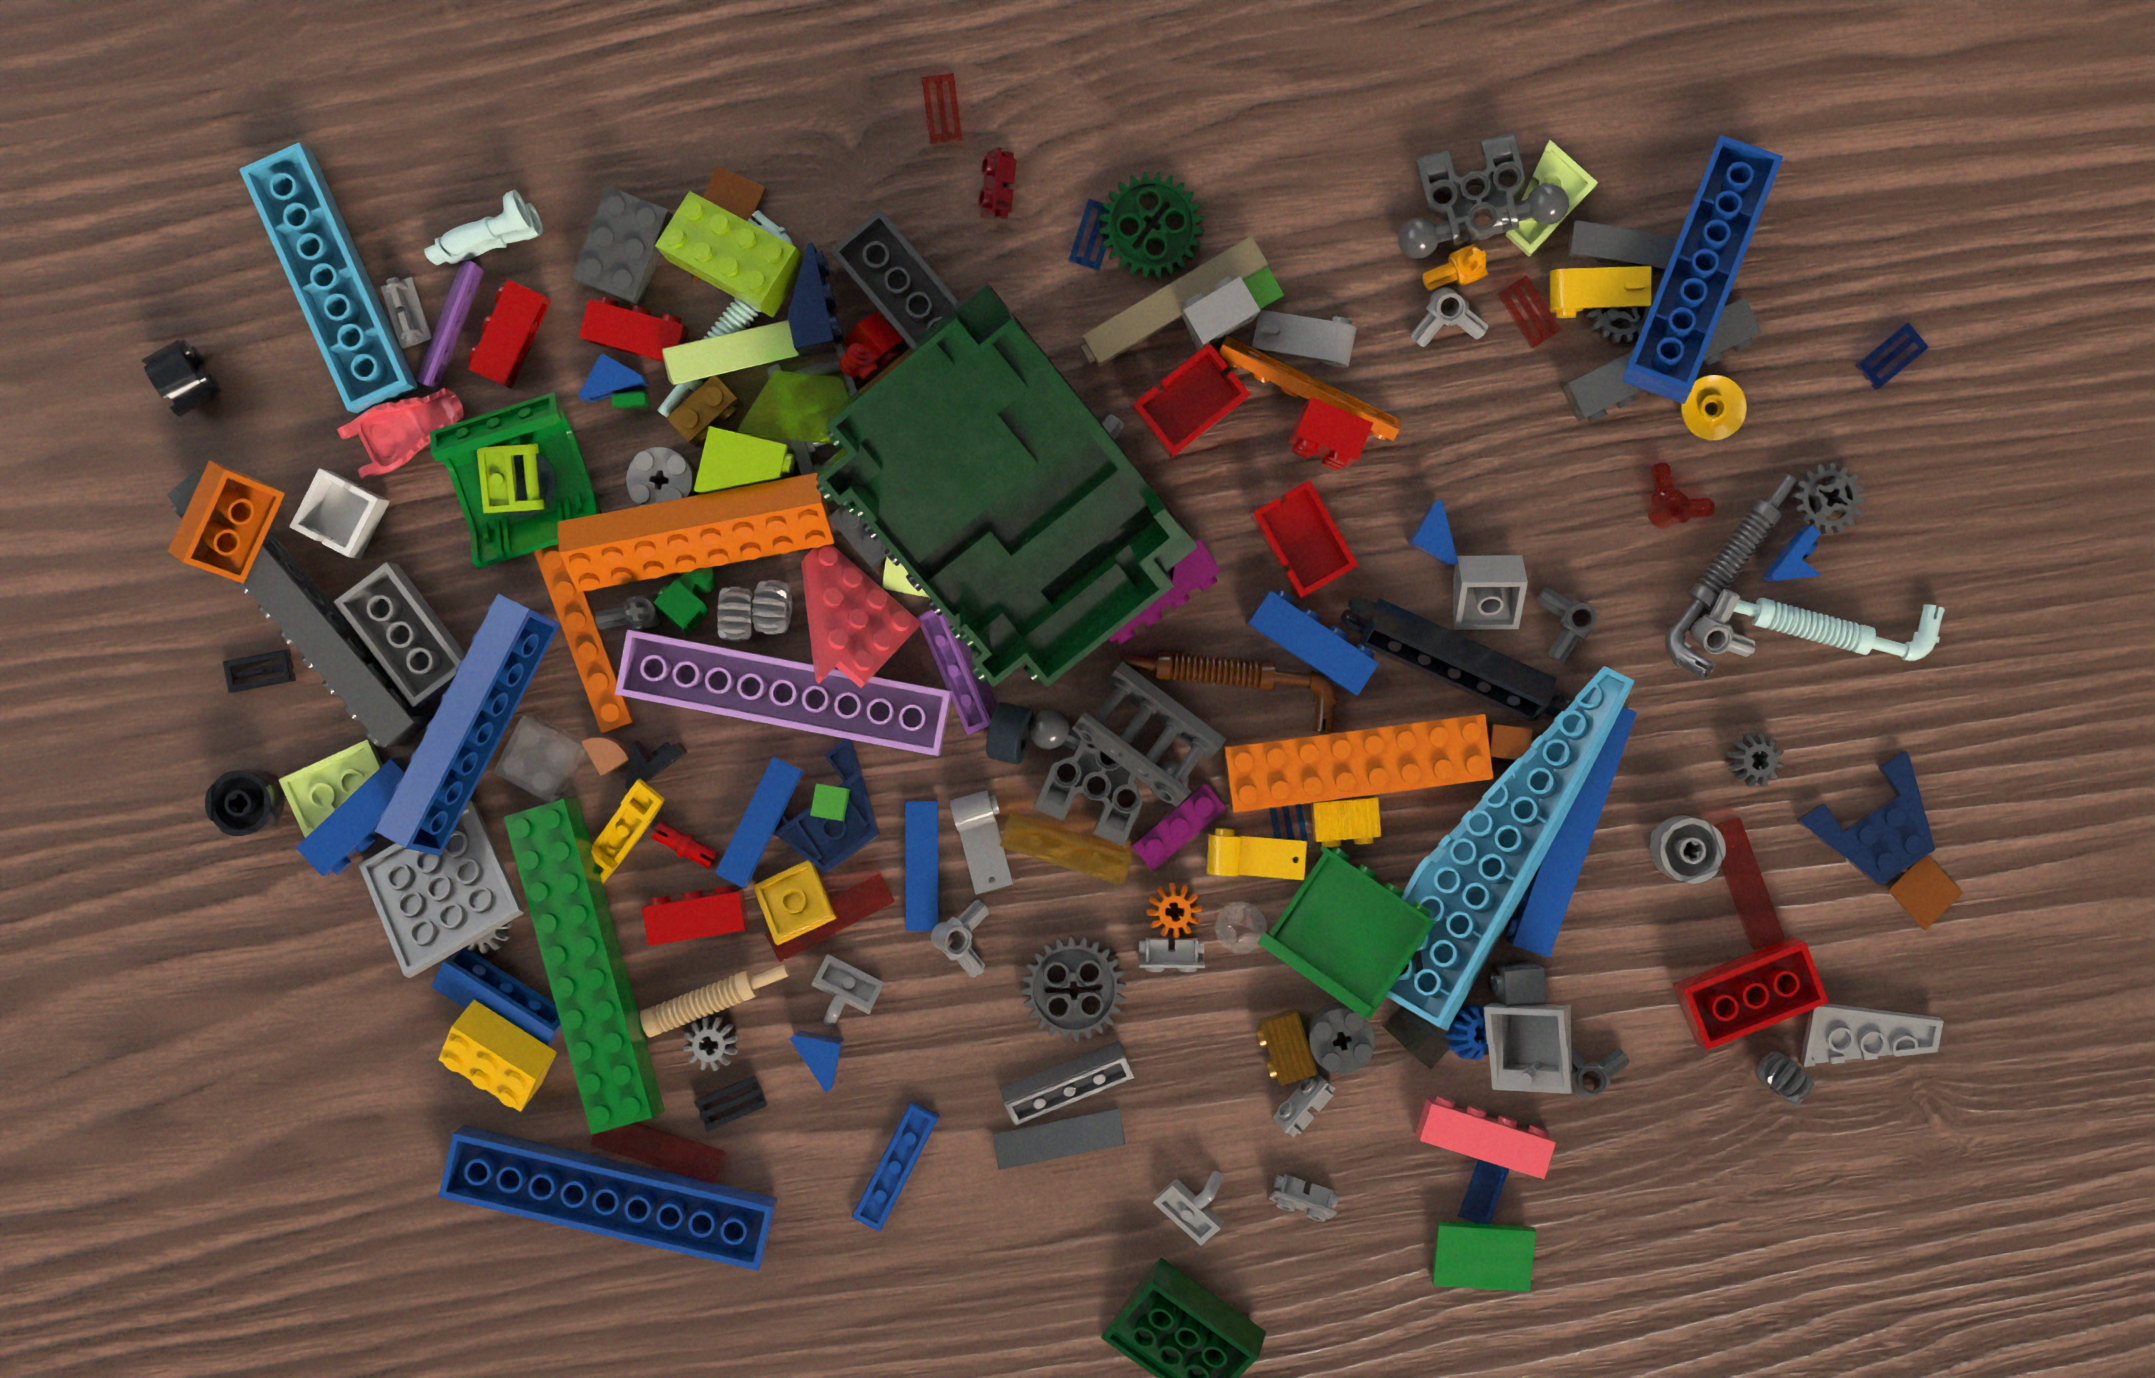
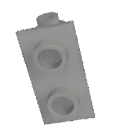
(406, 312)
(1158, 957)
(1294, 1113)
(1315, 1203)

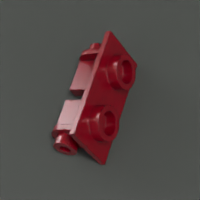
(998, 169)

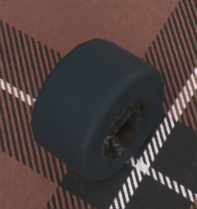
(1009, 733)

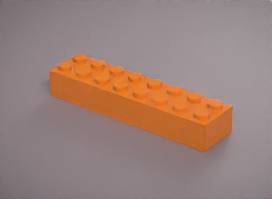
(695, 532)
(1358, 762)

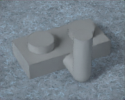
(846, 986)
(1191, 1211)

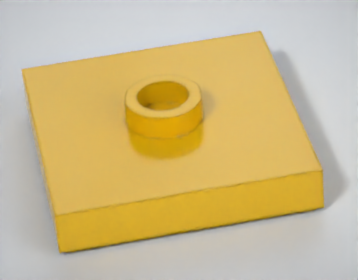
(794, 902)

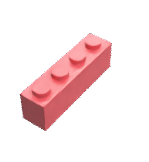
(1485, 1137)

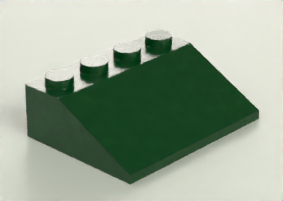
(1183, 1329)

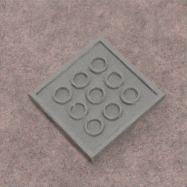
(441, 901)

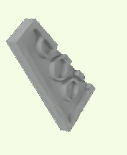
(1850, 1032)

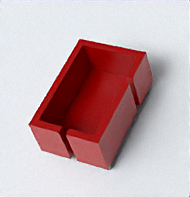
(1190, 401)
(1329, 434)
(1303, 539)

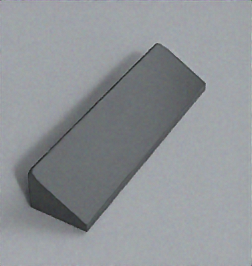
(1066, 1083)
(1058, 1138)

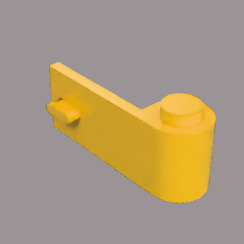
(1598, 288)
(1255, 856)

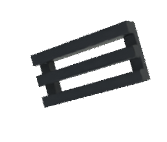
(286, 667)
(706, 1113)

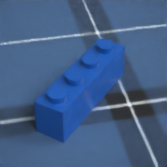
(1312, 642)
(353, 822)
(470, 977)

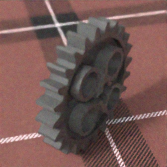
(1075, 1017)

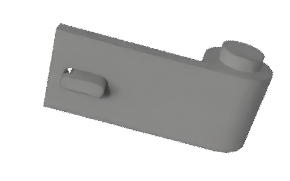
(1306, 337)
(981, 840)

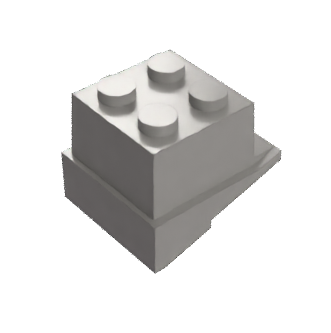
(1529, 1047)

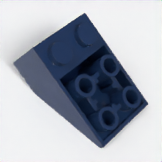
(810, 312)

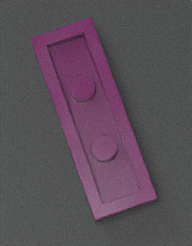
(1178, 826)

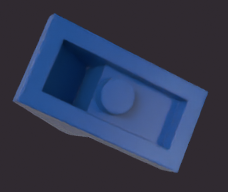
(1789, 562)

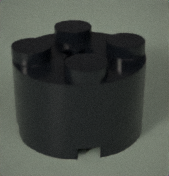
(179, 377)
(226, 806)

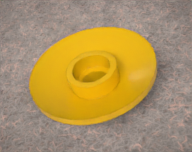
(1728, 403)

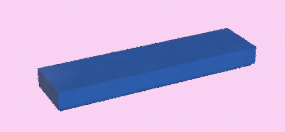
(759, 822)
(922, 865)
(895, 1166)

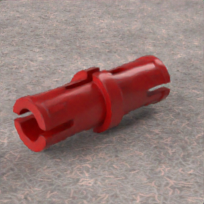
(684, 845)

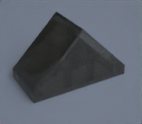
(1416, 1036)

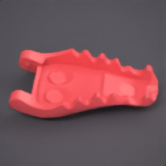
(399, 430)

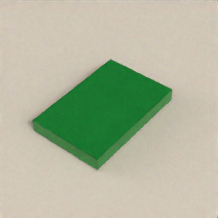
(1483, 1256)

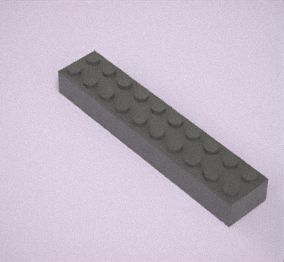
(322, 637)

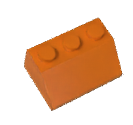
(225, 522)

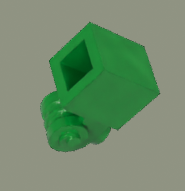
(680, 600)

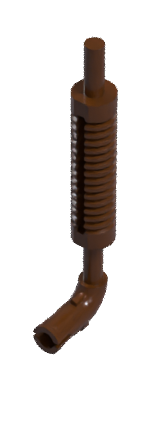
(1240, 673)

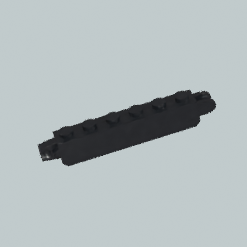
(1454, 659)

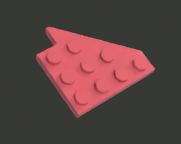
(850, 617)

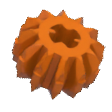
(1165, 917)

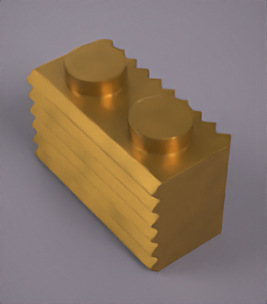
(1287, 1047)

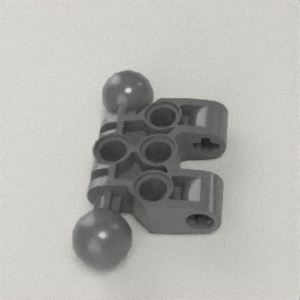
(1501, 157)
(1051, 730)

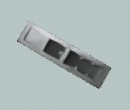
(1620, 245)

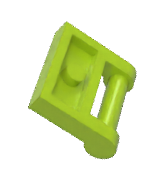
(499, 478)

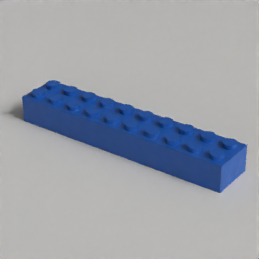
(608, 1197)

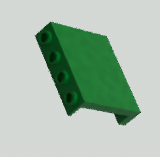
(1348, 932)

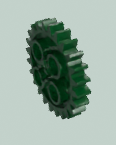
(1128, 209)

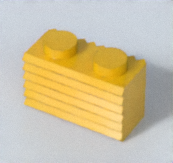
(1345, 820)

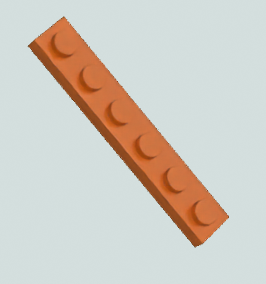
(1299, 383)
(584, 642)

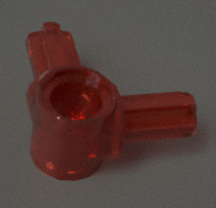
(1677, 502)

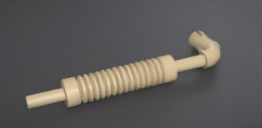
(707, 1000)

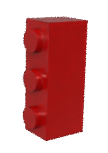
(631, 329)
(508, 333)
(695, 915)

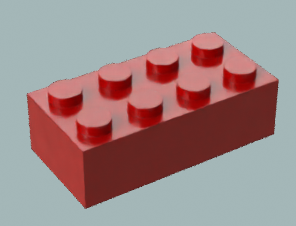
(1750, 993)

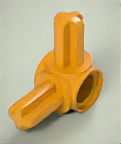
(1463, 267)

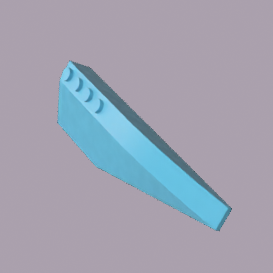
(1496, 849)

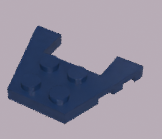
(1888, 836)
(832, 841)

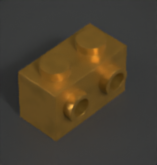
(704, 408)

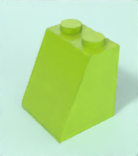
(740, 461)

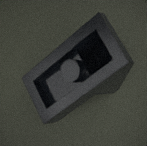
(645, 767)

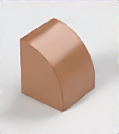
(606, 753)

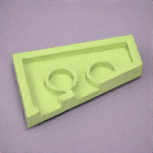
(1561, 170)
(328, 783)

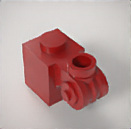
(868, 345)

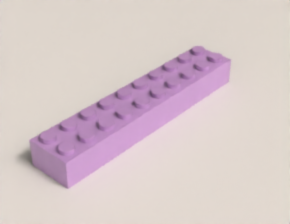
(782, 693)

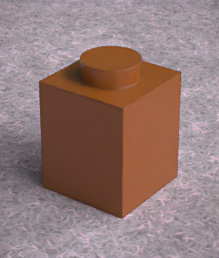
(1509, 741)

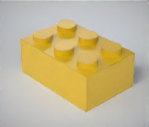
(496, 1055)

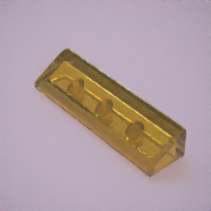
(1066, 848)

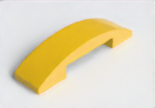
(625, 827)

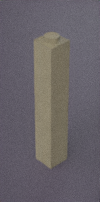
(1167, 304)

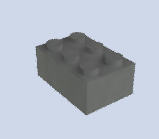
(621, 247)

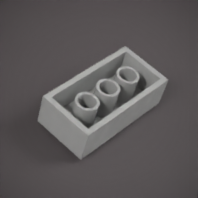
(403, 633)

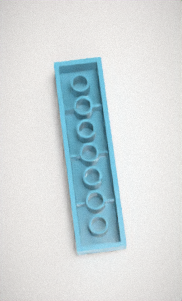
(328, 278)

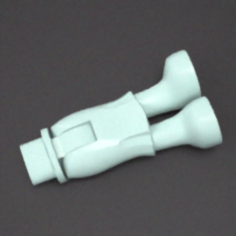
(469, 240)

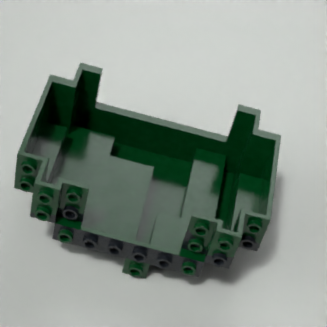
(1002, 495)

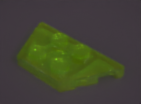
(794, 407)

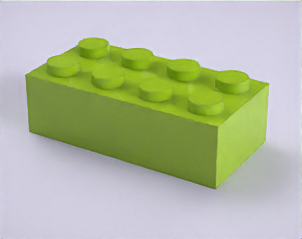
(731, 254)

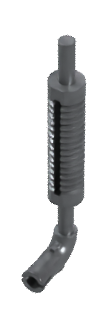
(1721, 573)

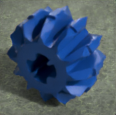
(1468, 1033)

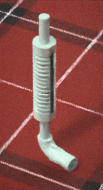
(734, 320)
(1840, 632)

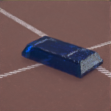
(1483, 1192)

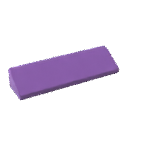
(450, 324)
(970, 695)

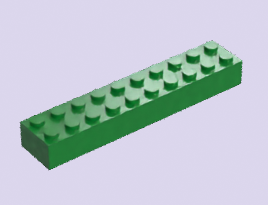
(584, 965)

